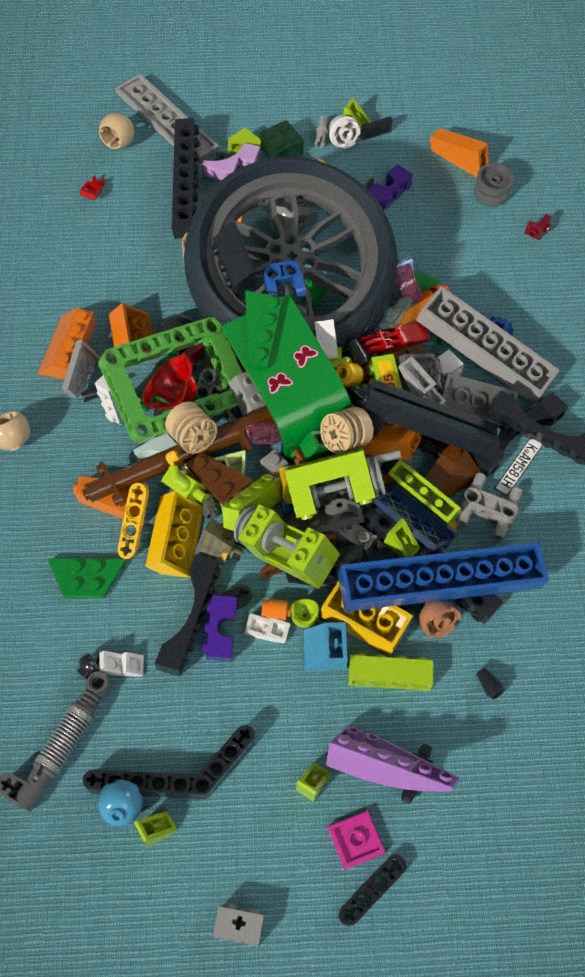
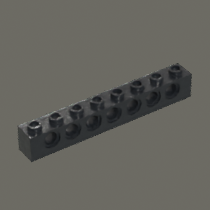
(184, 175)
(488, 603)

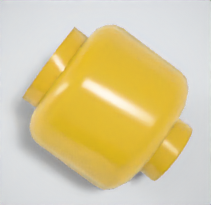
(350, 374)

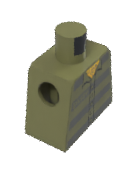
(218, 543)

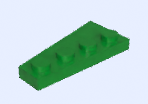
(262, 323)

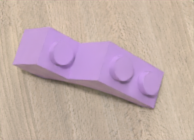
(220, 169)

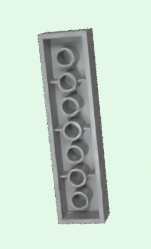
(487, 345)

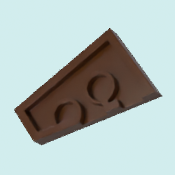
(218, 478)

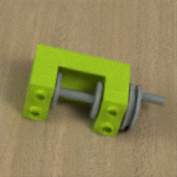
(304, 476)
(296, 552)

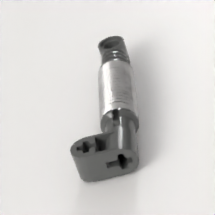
(58, 748)

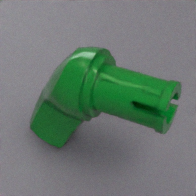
(316, 293)

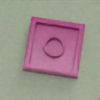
(356, 840)

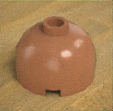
(438, 618)

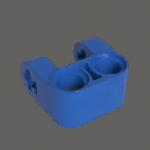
(284, 278)

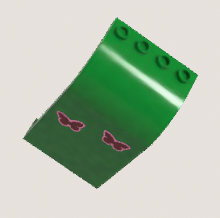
(299, 381)

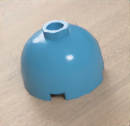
(120, 803)

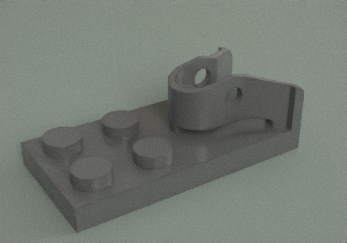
(471, 395)
(332, 515)

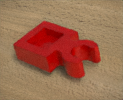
(92, 189)

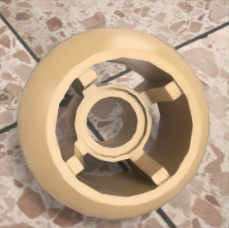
(116, 131)
(13, 430)

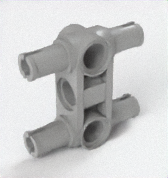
(489, 507)

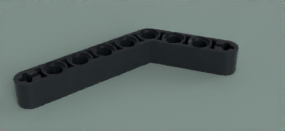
(172, 779)

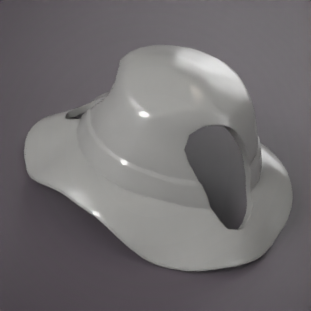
(286, 219)

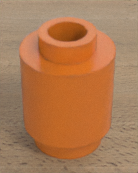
(276, 609)

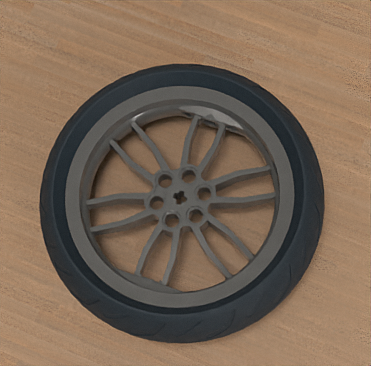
(293, 181)

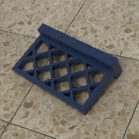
(431, 528)

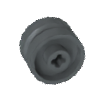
(493, 184)

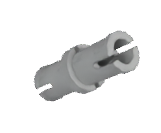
(321, 131)

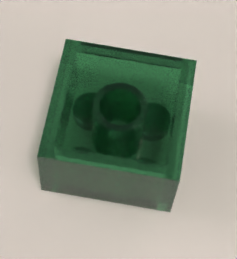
(281, 141)

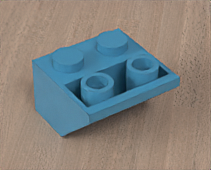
(325, 647)

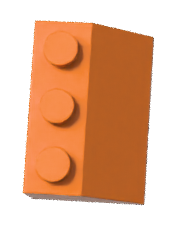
(129, 325)

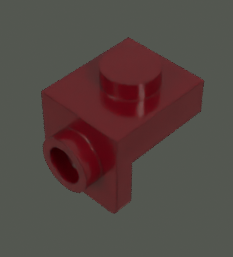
(537, 230)
(195, 354)

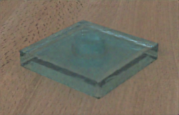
(393, 314)

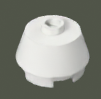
(344, 131)

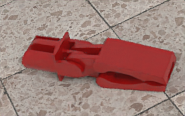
(385, 341)

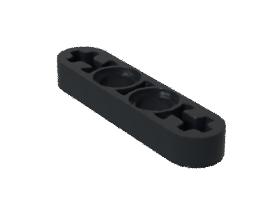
(370, 888)

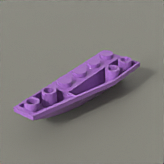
(385, 763)

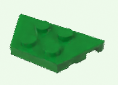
(85, 576)

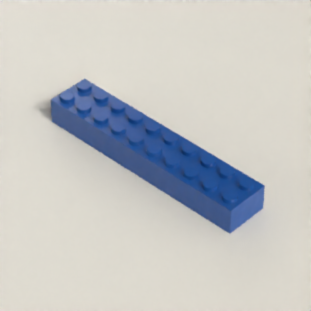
(442, 576)

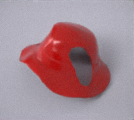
(171, 383)

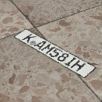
(518, 466)

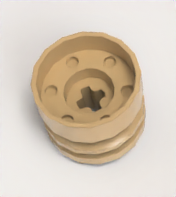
(191, 427)
(346, 430)

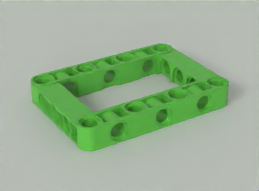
(160, 345)

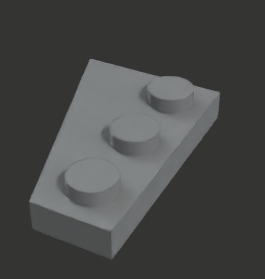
(80, 367)

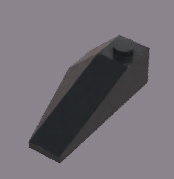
(348, 555)

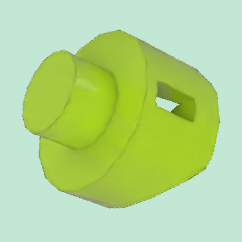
(304, 613)

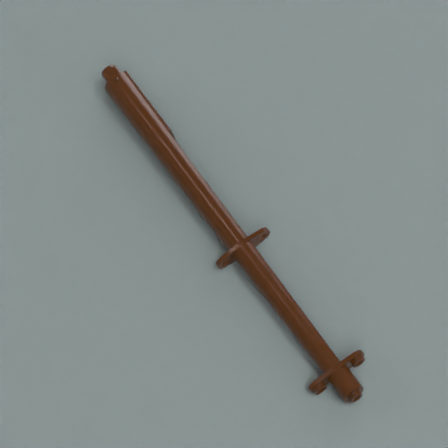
(226, 435)

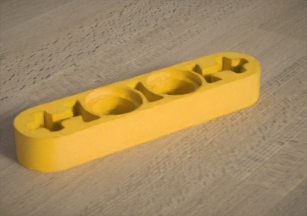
(131, 520)

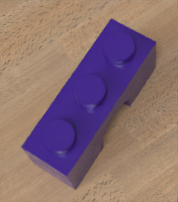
(397, 182)
(221, 610)

